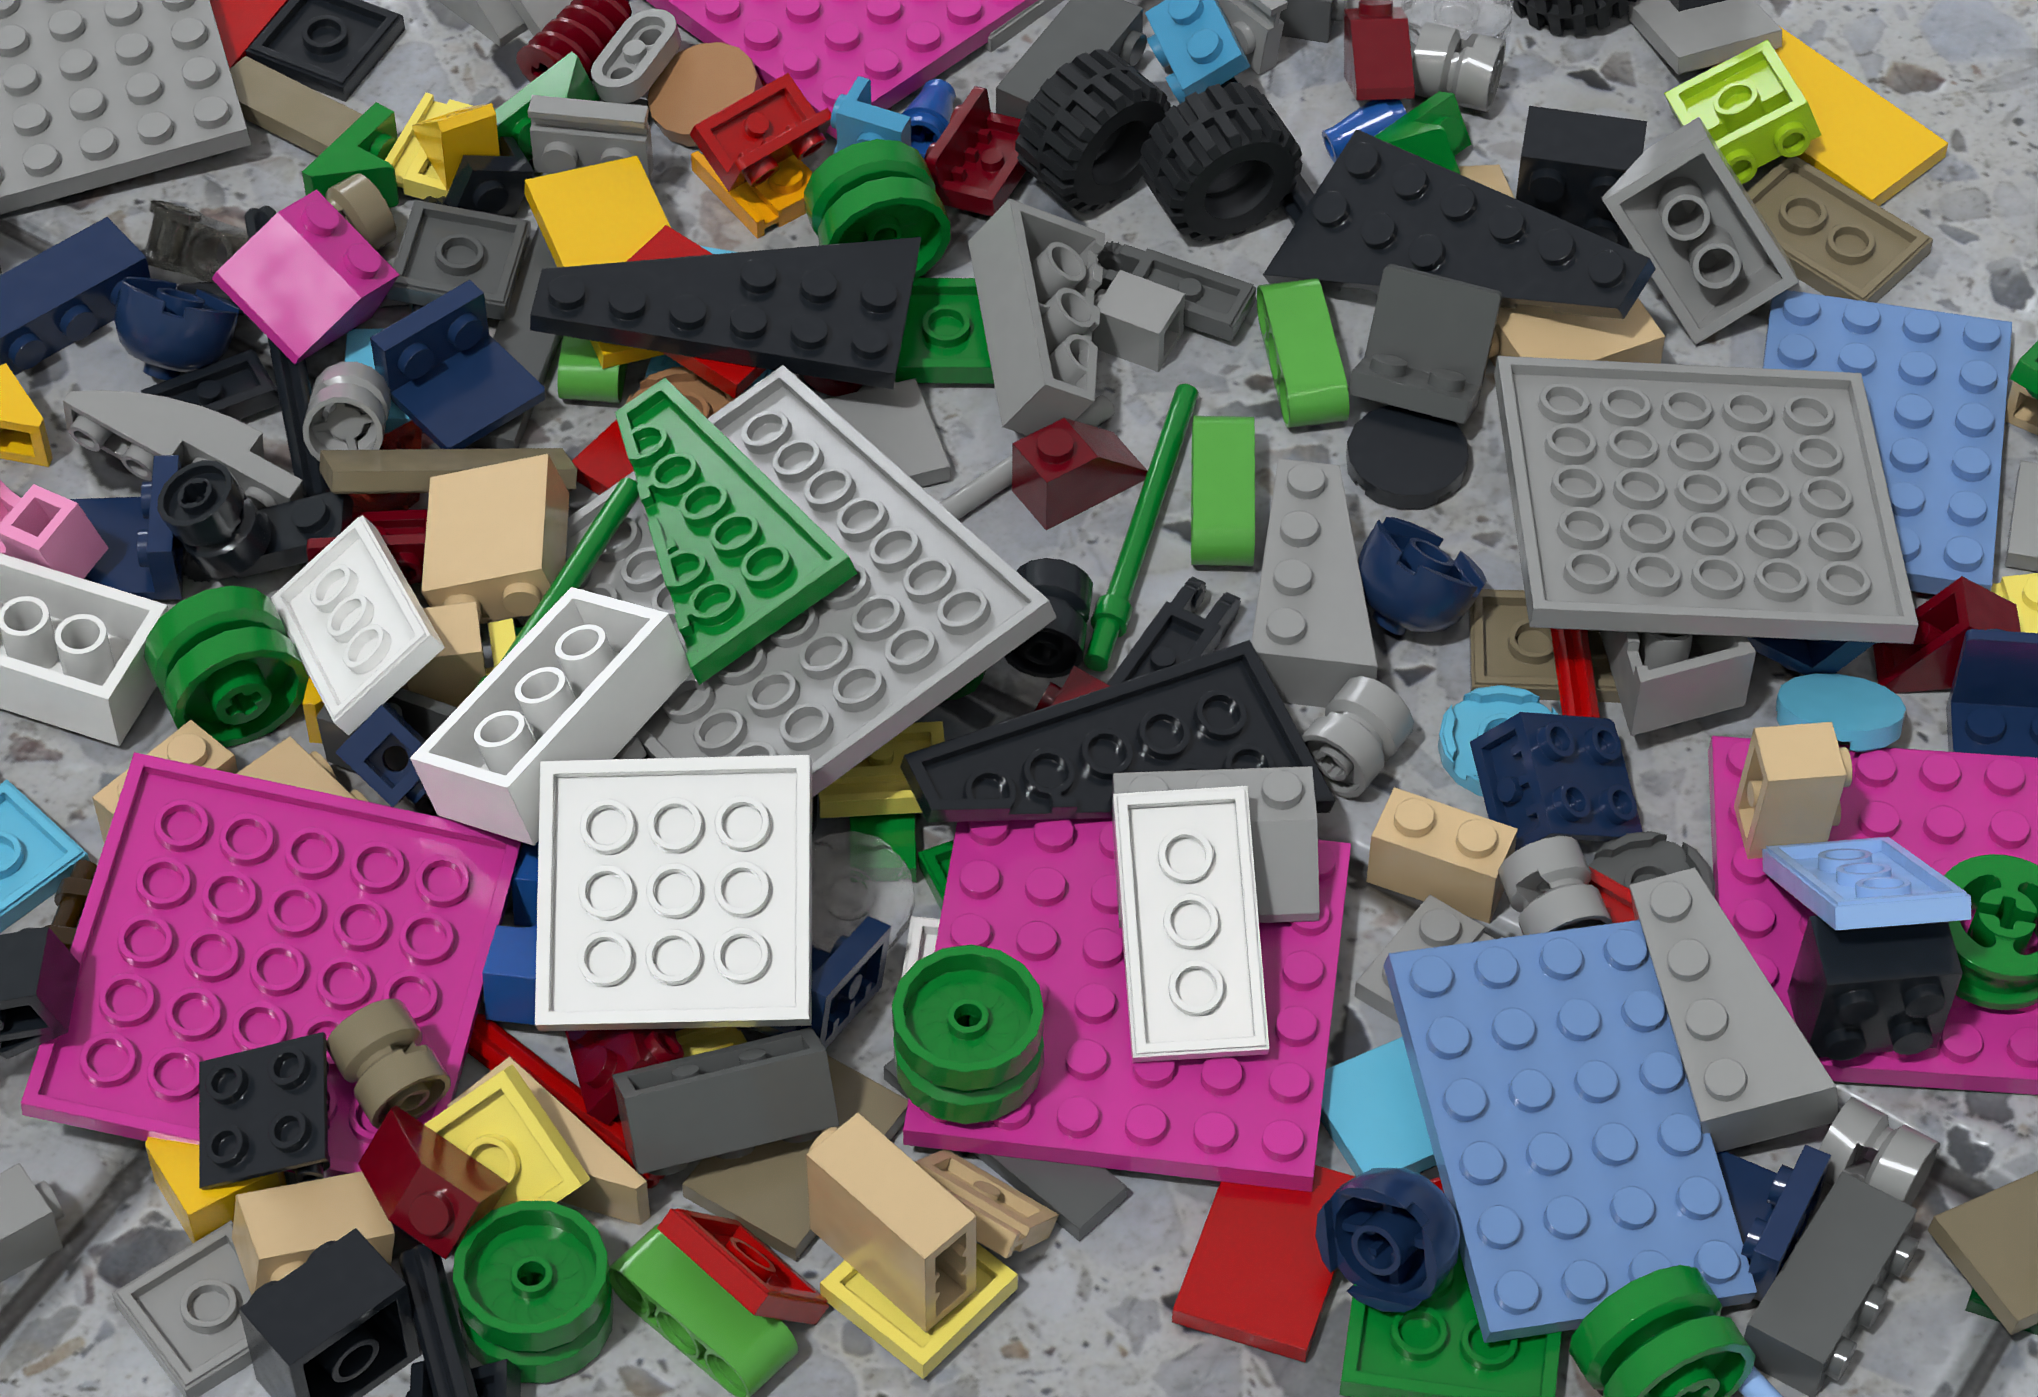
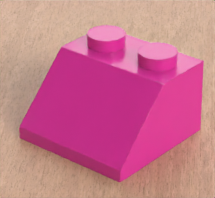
(306, 277)

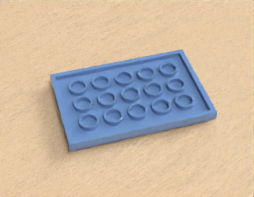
(1935, 413)
(1562, 1124)

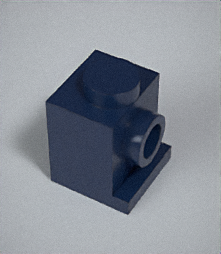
(366, 755)

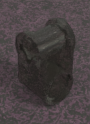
(188, 241)

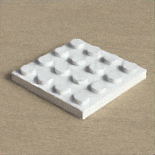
(674, 893)

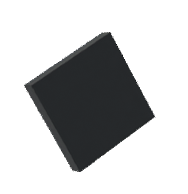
(327, 43)

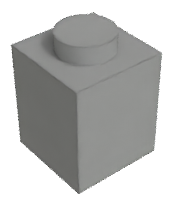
(1139, 320)
(26, 1221)

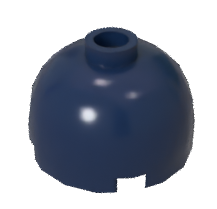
(172, 327)
(1414, 580)
(1389, 1237)

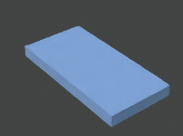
(1865, 883)

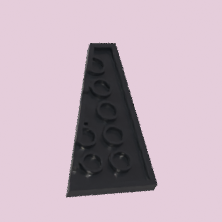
(1415, 214)
(807, 308)
(1064, 756)

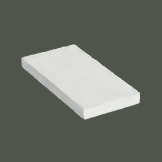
(356, 624)
(1190, 924)

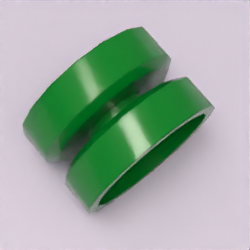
(875, 195)
(226, 664)
(968, 1034)
(534, 1289)
(1662, 1340)

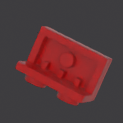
(760, 132)

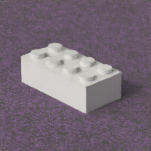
(73, 650)
(561, 694)

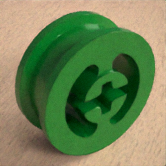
(1994, 947)

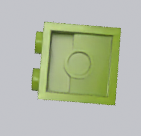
(1748, 109)

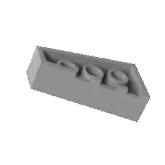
(1038, 313)
(1311, 594)
(1677, 676)
(1734, 1036)

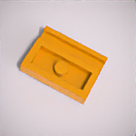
(770, 203)

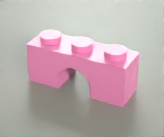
(48, 531)

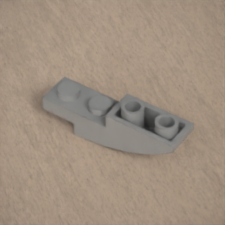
(148, 425)

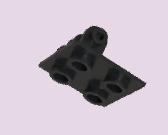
(264, 1113)

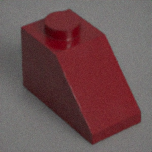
(1378, 51)
(1071, 470)
(1940, 635)
(427, 1182)

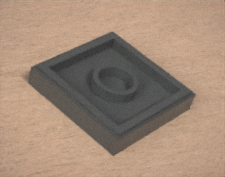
(456, 244)

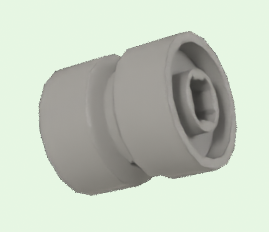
(1458, 65)
(347, 409)
(1357, 734)
(1551, 887)
(1902, 1155)

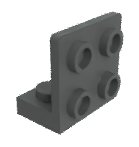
(1428, 344)

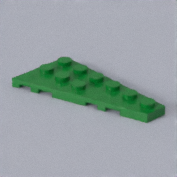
(722, 531)

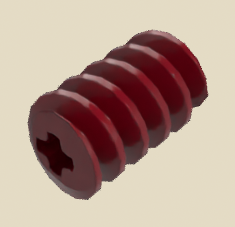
(581, 28)

